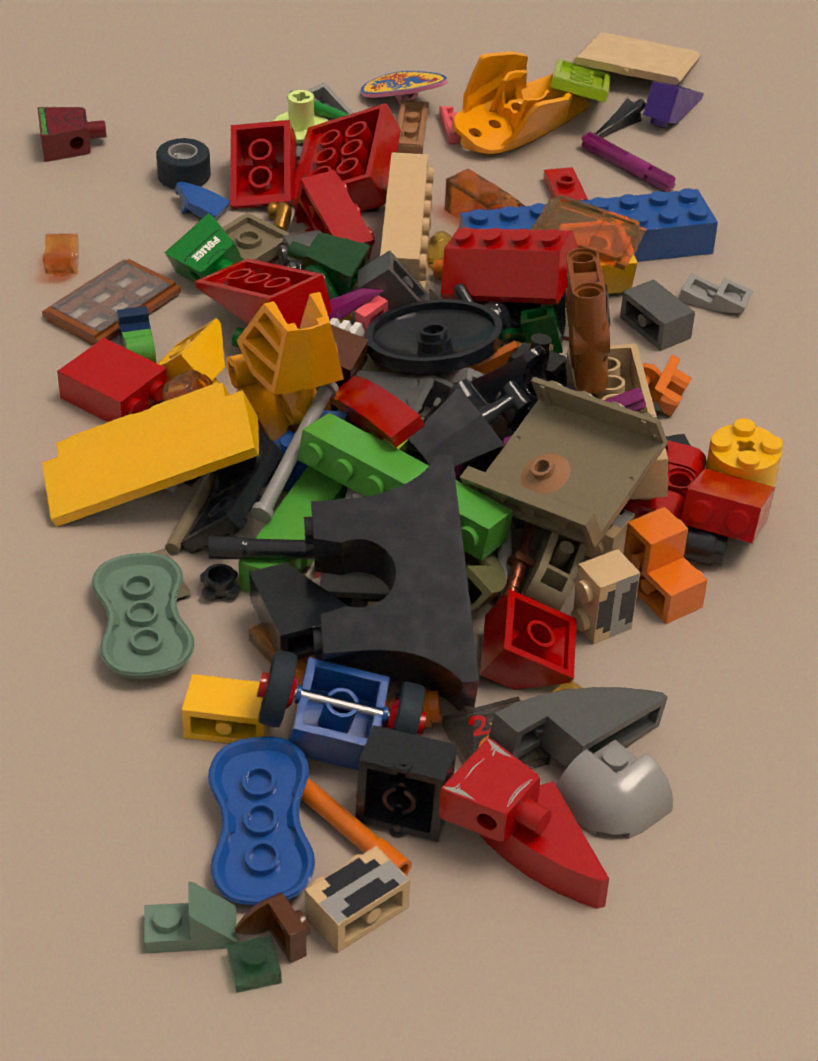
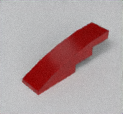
(377, 410)

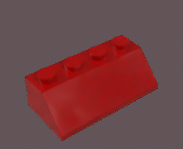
(508, 264)

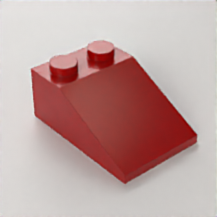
(262, 163)

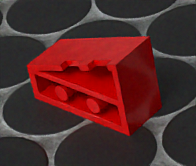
(327, 207)

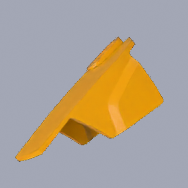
(508, 109)

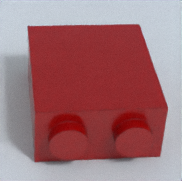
(111, 381)
(727, 505)

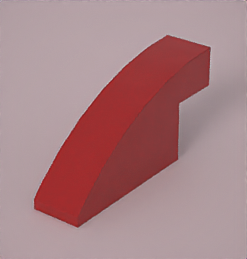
(557, 856)

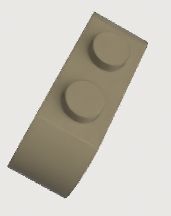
(553, 570)

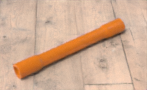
(350, 826)

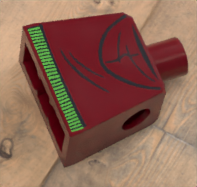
(67, 132)

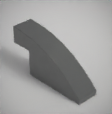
(577, 720)

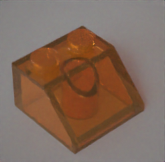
(470, 191)

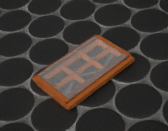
(93, 307)

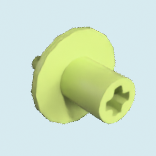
(301, 113)

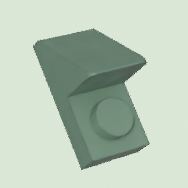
(197, 925)

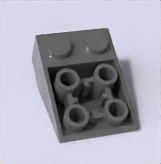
(417, 390)

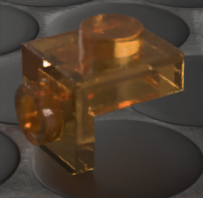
(61, 254)

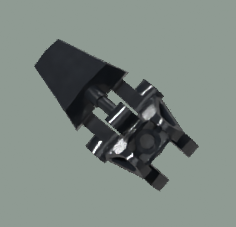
(464, 416)

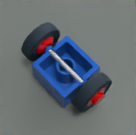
(335, 707)

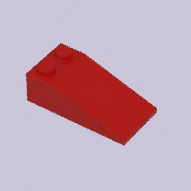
(252, 283)

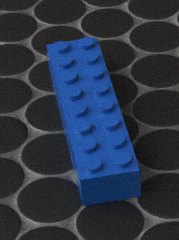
(674, 221)

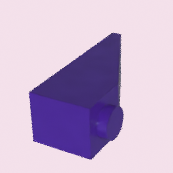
(670, 103)

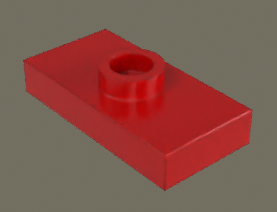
(564, 182)

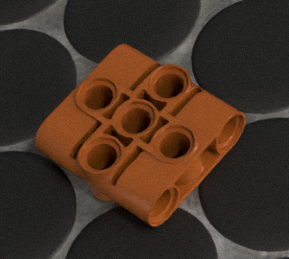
(587, 320)

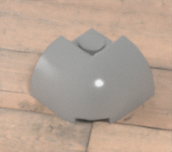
(615, 791)

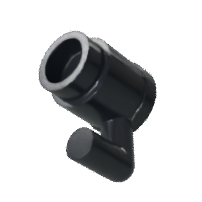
(704, 546)

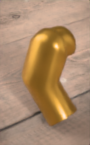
(282, 214)

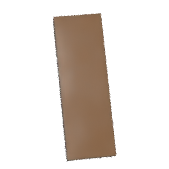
(413, 124)

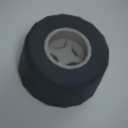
(183, 161)

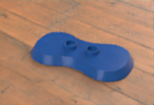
(261, 835)

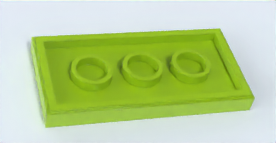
(581, 80)

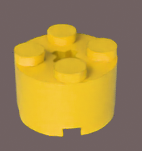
(745, 452)

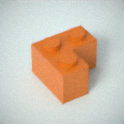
(666, 579)

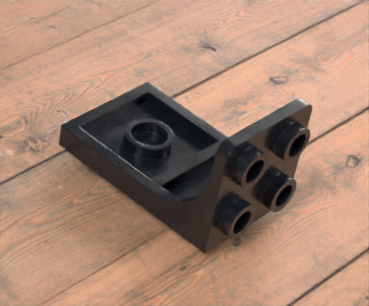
(234, 495)

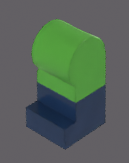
(136, 331)

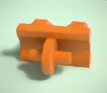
(668, 385)

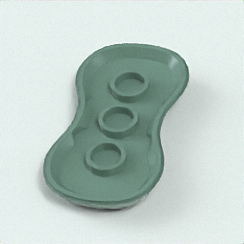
(143, 624)

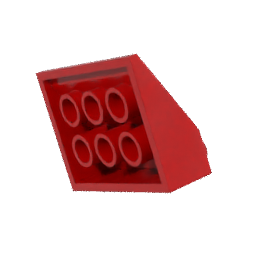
(358, 151)

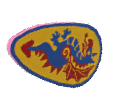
(403, 83)

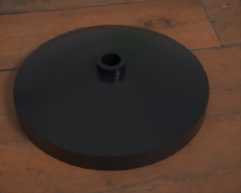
(434, 336)

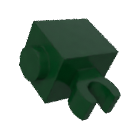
(536, 321)

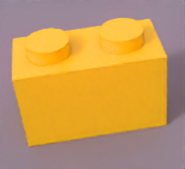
(222, 710)

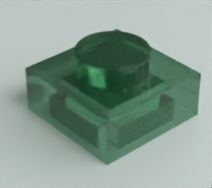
(254, 964)

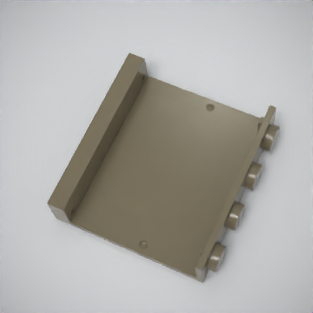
(606, 453)

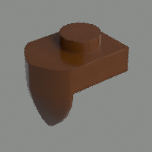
(284, 924)

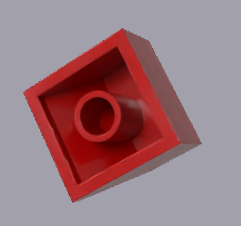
(527, 643)

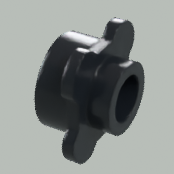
(219, 582)

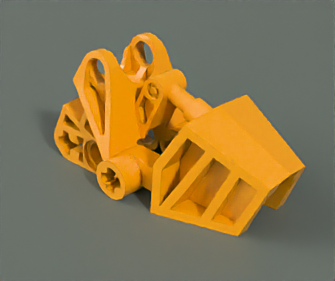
(285, 364)

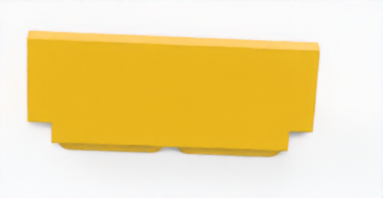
(150, 452)

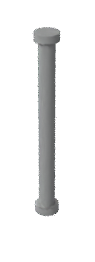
(263, 509)

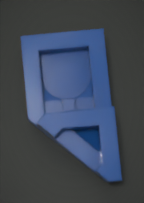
(200, 200)

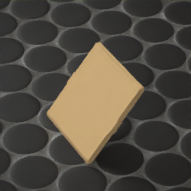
(637, 58)

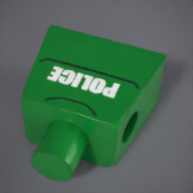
(203, 250)

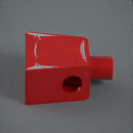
(494, 794)

